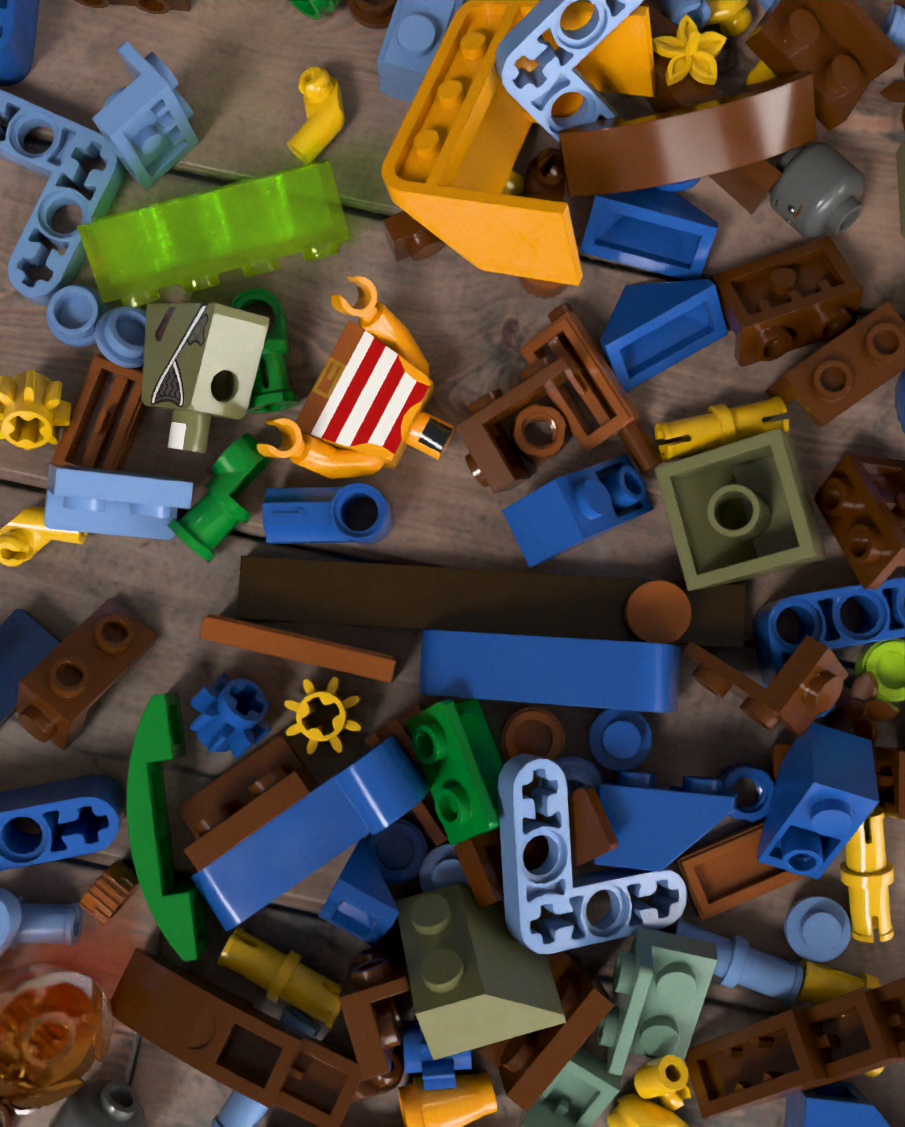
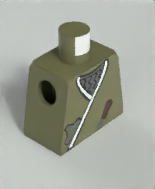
(200, 366)

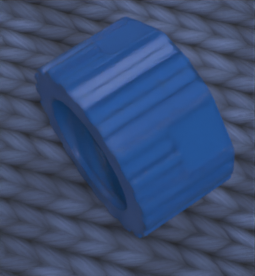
(764, 790)

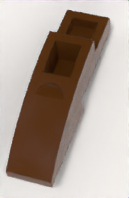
(234, 1041)

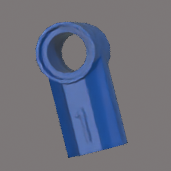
(322, 514)

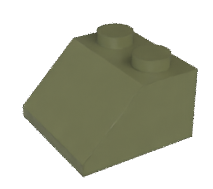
(740, 511)
(470, 974)

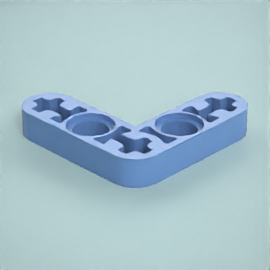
(557, 69)
(63, 167)
(553, 881)

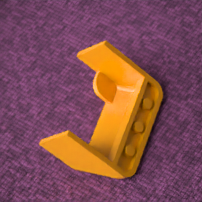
(469, 132)

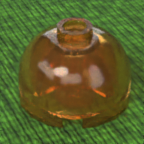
(50, 1031)

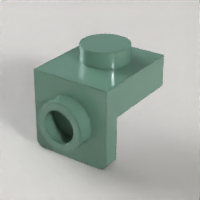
(575, 1095)

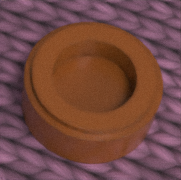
(657, 612)
(532, 732)

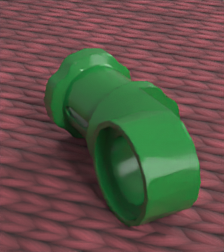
(275, 348)
(217, 510)

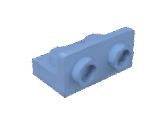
(147, 119)
(113, 501)

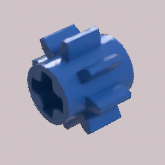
(230, 715)
(417, 1059)

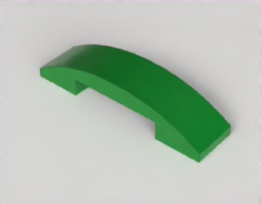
(175, 907)

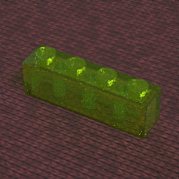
(215, 232)

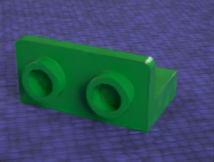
(459, 766)

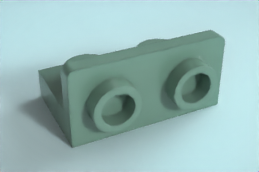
(657, 996)

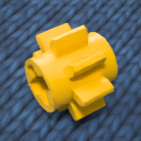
(31, 410)
(308, 707)

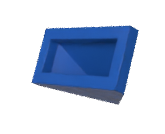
(650, 232)
(660, 327)
(361, 899)

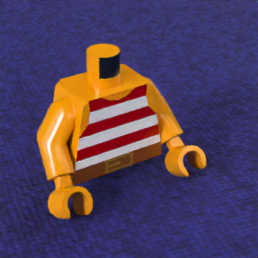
(365, 399)

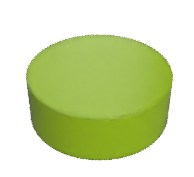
(888, 664)

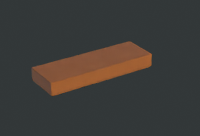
(298, 647)

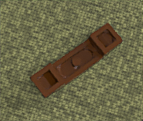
(689, 140)

